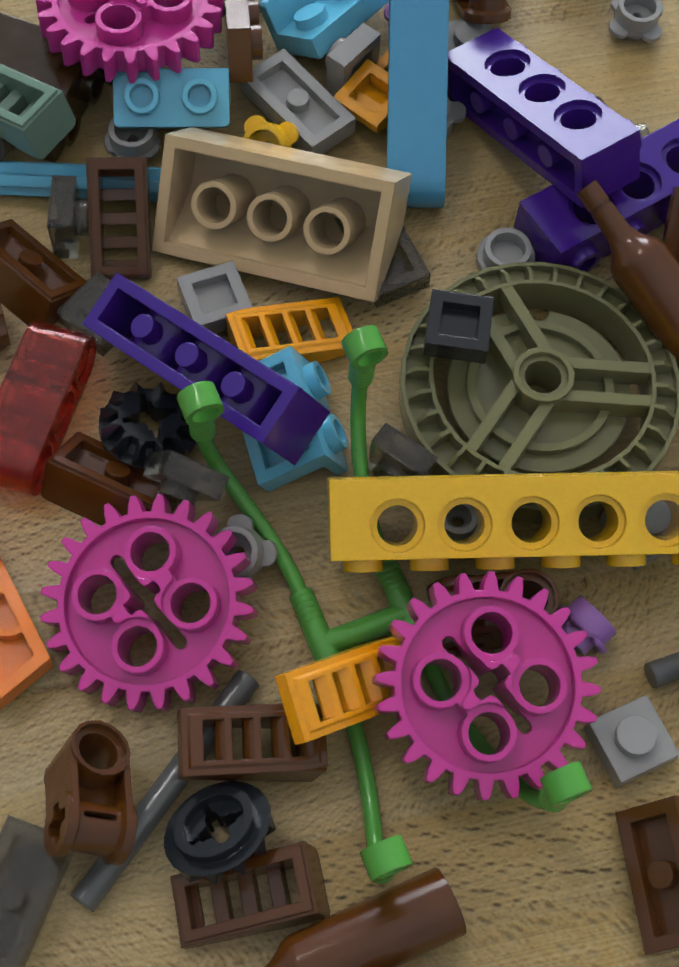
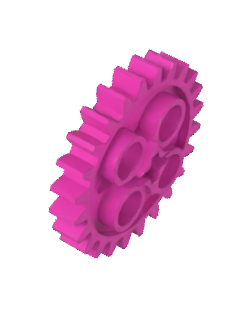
(129, 33)
(104, 640)
(441, 728)

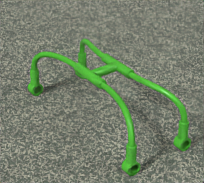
(385, 857)

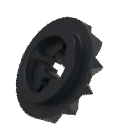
(133, 441)
(190, 835)

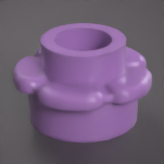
(588, 618)

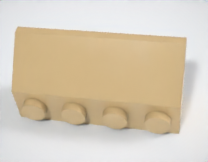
(277, 211)

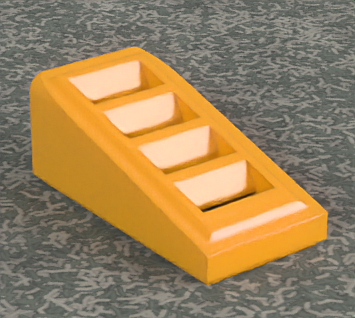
(266, 321)
(341, 687)

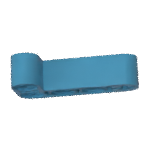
(418, 97)

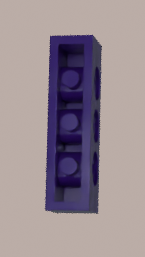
(543, 115)
(557, 223)
(187, 353)

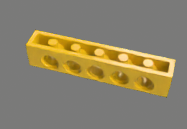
(625, 541)

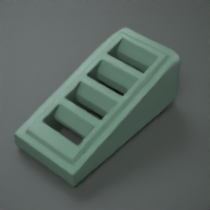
(45, 116)

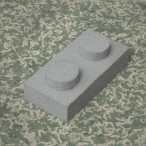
(292, 94)

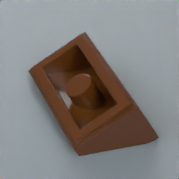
(33, 277)
(87, 477)

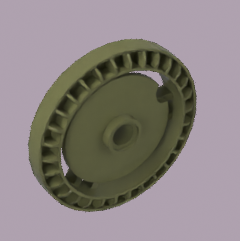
(584, 376)

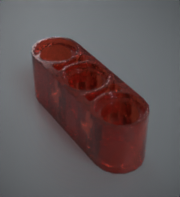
(40, 401)

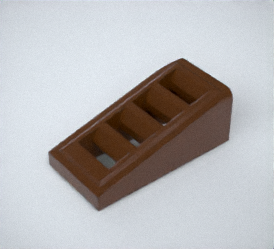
(119, 167)
(308, 764)
(311, 889)

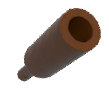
(639, 267)
(380, 929)

